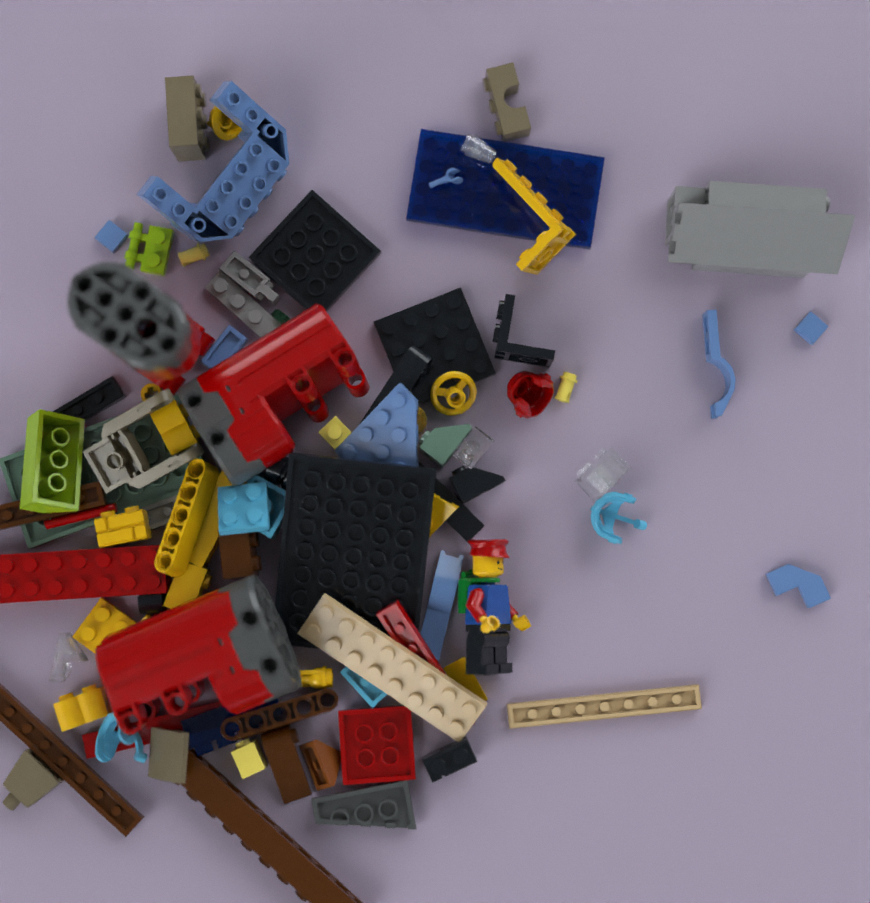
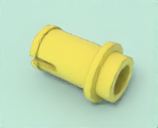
(193, 254)
(565, 387)

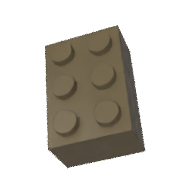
(186, 118)

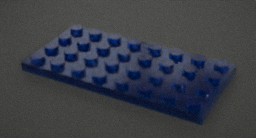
(489, 203)

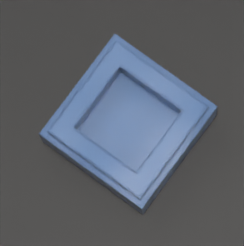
(111, 236)
(810, 328)

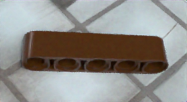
(270, 723)

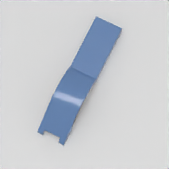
(713, 356)
(441, 602)

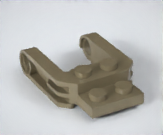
(121, 459)

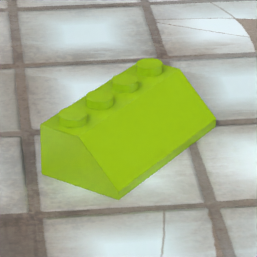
(52, 463)

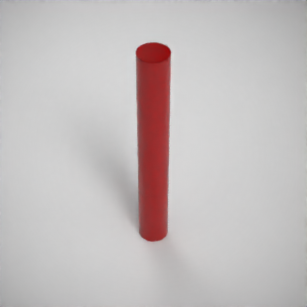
(79, 516)

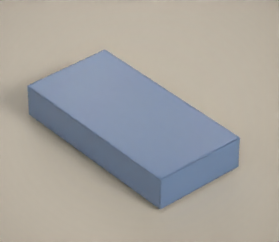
(226, 345)

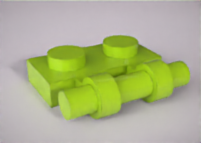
(156, 250)

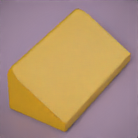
(457, 671)

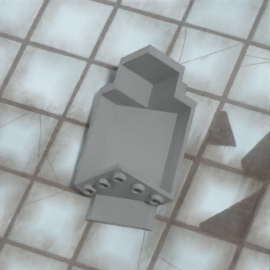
(755, 229)

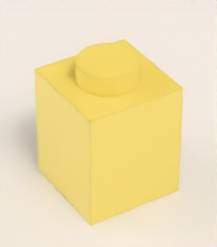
(334, 432)
(248, 757)

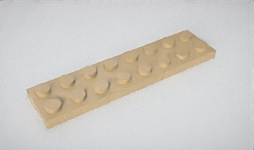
(392, 668)

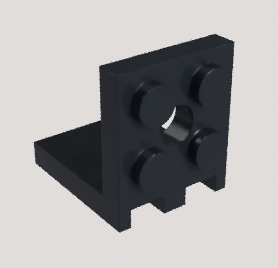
(516, 352)

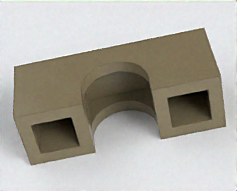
(511, 122)

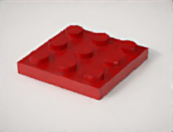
(376, 745)

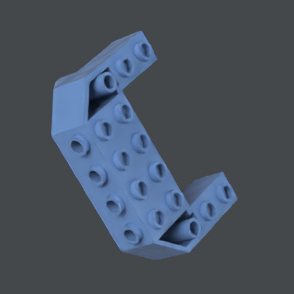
(242, 182)

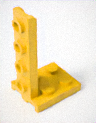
(549, 242)

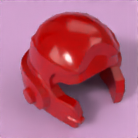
(530, 393)

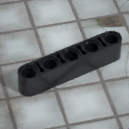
(408, 372)

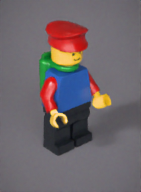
(487, 609)

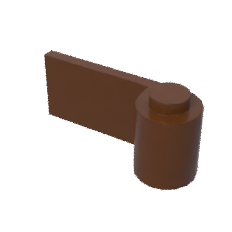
(285, 763)

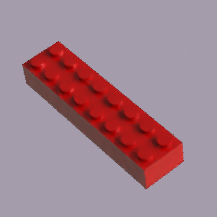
(81, 574)

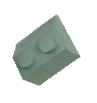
(442, 442)

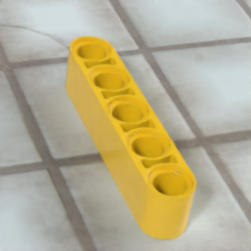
(186, 518)

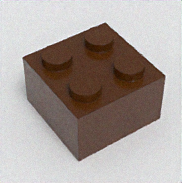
(240, 555)

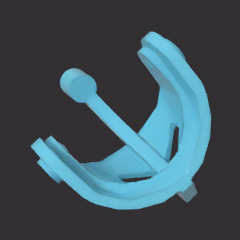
(609, 515)
(108, 740)

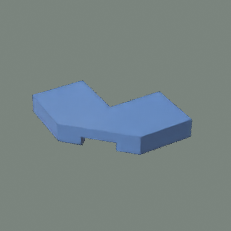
(809, 584)

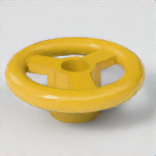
(457, 402)

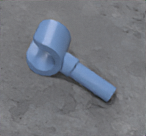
(448, 178)

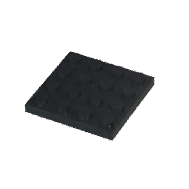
(315, 253)
(444, 332)

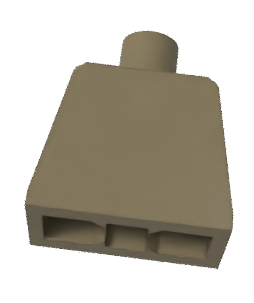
(29, 781)

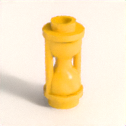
(317, 678)

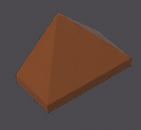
(322, 763)

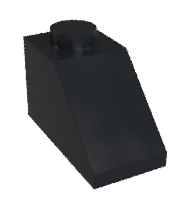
(473, 482)

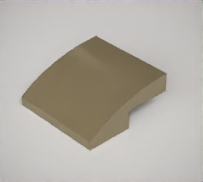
(168, 755)

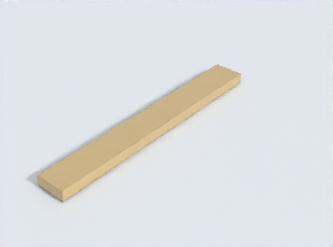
(604, 706)

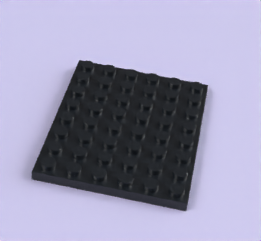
(354, 535)

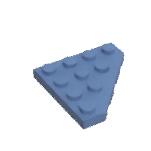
(387, 432)

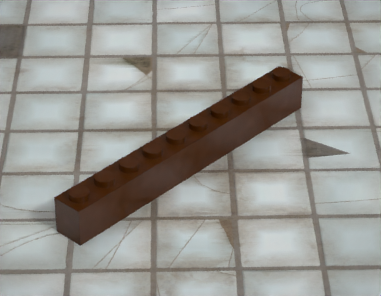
(262, 834)

